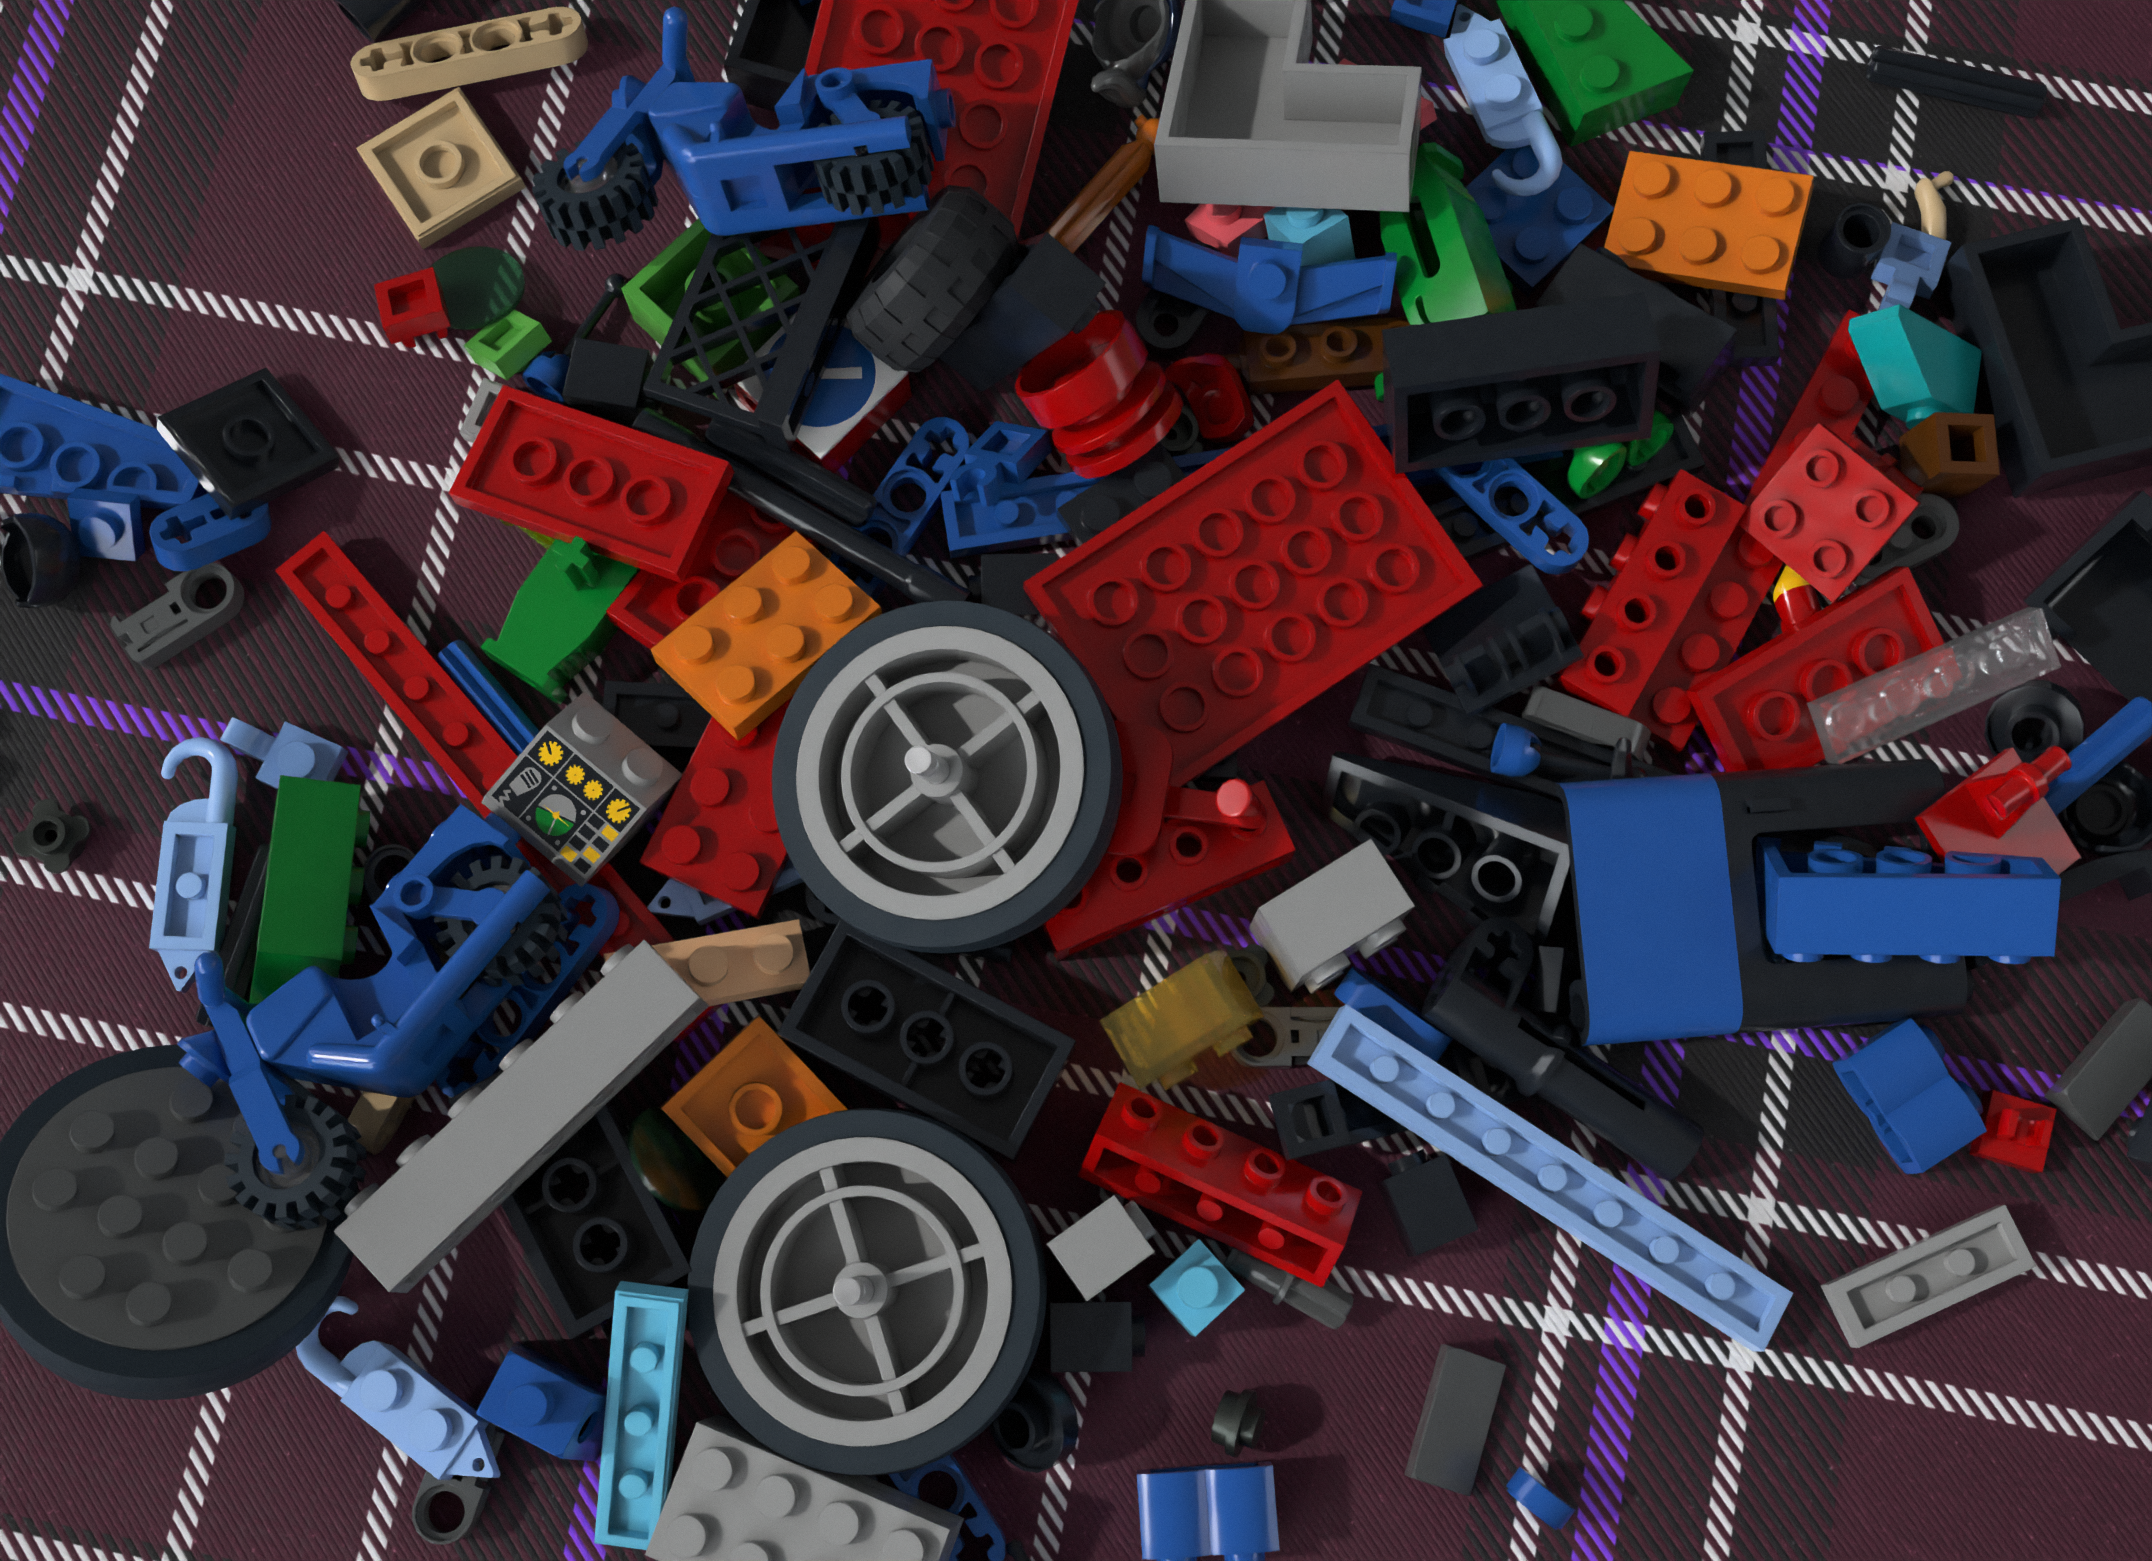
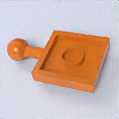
(748, 1096)

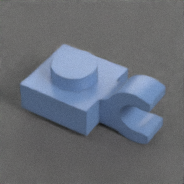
(1909, 265)
(289, 754)

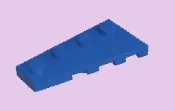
(65, 445)

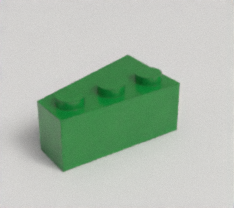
(1595, 63)
(310, 882)

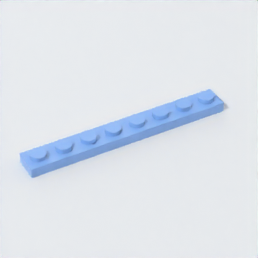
(1550, 1178)

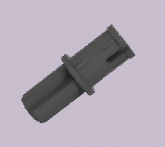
(1326, 1304)

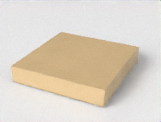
(441, 167)

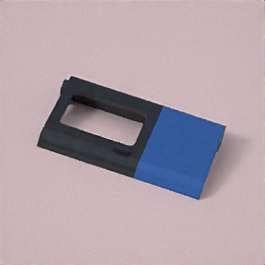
(1675, 906)

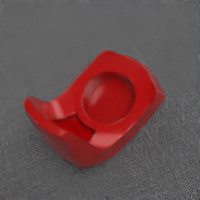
(1214, 395)

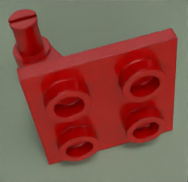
(1831, 509)
(2003, 811)

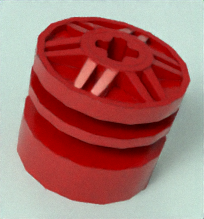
(1100, 396)

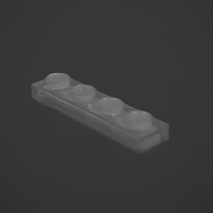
(1934, 685)

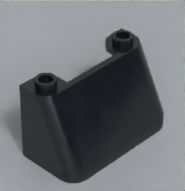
(2104, 598)

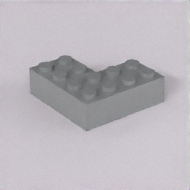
(1269, 129)
(755, 1505)

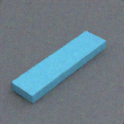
(640, 1412)

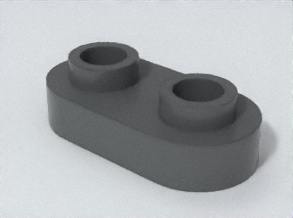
(1909, 550)

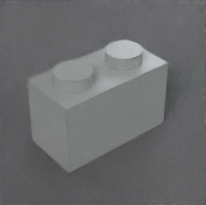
(1103, 1246)

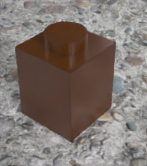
(1951, 453)

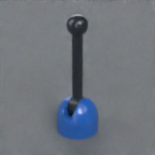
(549, 369)
(1520, 752)

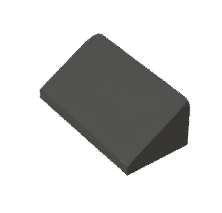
(2107, 1070)
(1455, 1420)

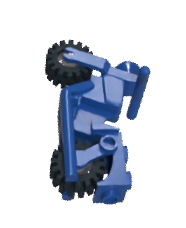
(843, 130)
(375, 1032)

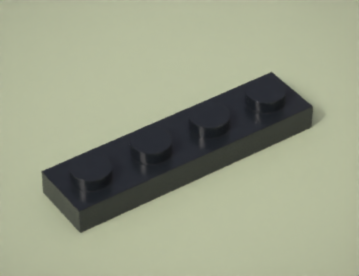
(1751, 315)

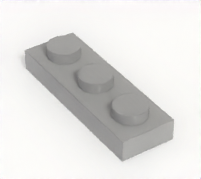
(1928, 1276)

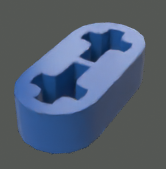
(208, 532)
(1391, 1013)

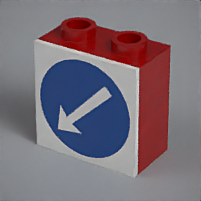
(849, 404)

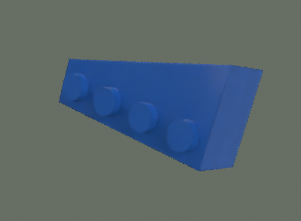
(1905, 904)

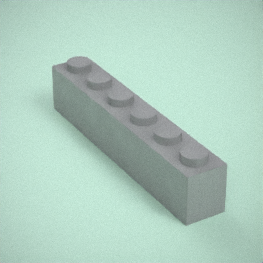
(520, 1118)

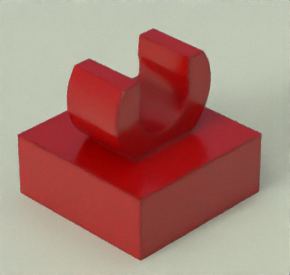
(412, 307)
(2015, 1133)

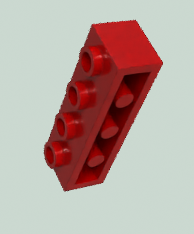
(1649, 592)
(1178, 870)
(1221, 1184)

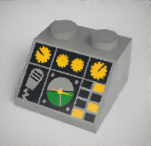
(582, 789)

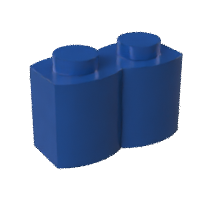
(1911, 1096)
(1208, 1512)

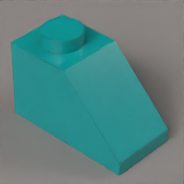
(1915, 364)

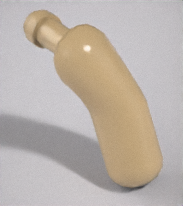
(1931, 205)

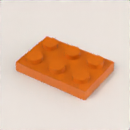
(1709, 223)
(764, 634)

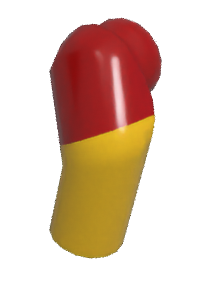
(1794, 599)

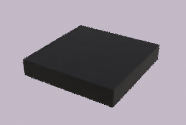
(248, 443)

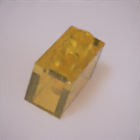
(1182, 1020)

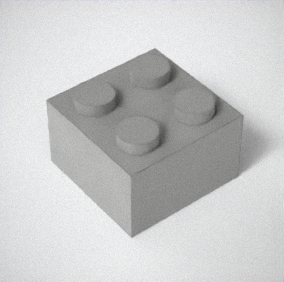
(1331, 916)

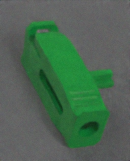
(1444, 246)
(560, 617)

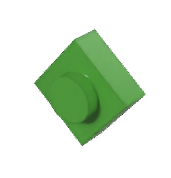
(508, 344)

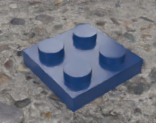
(1538, 230)

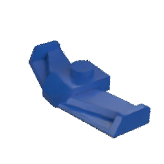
(1266, 283)

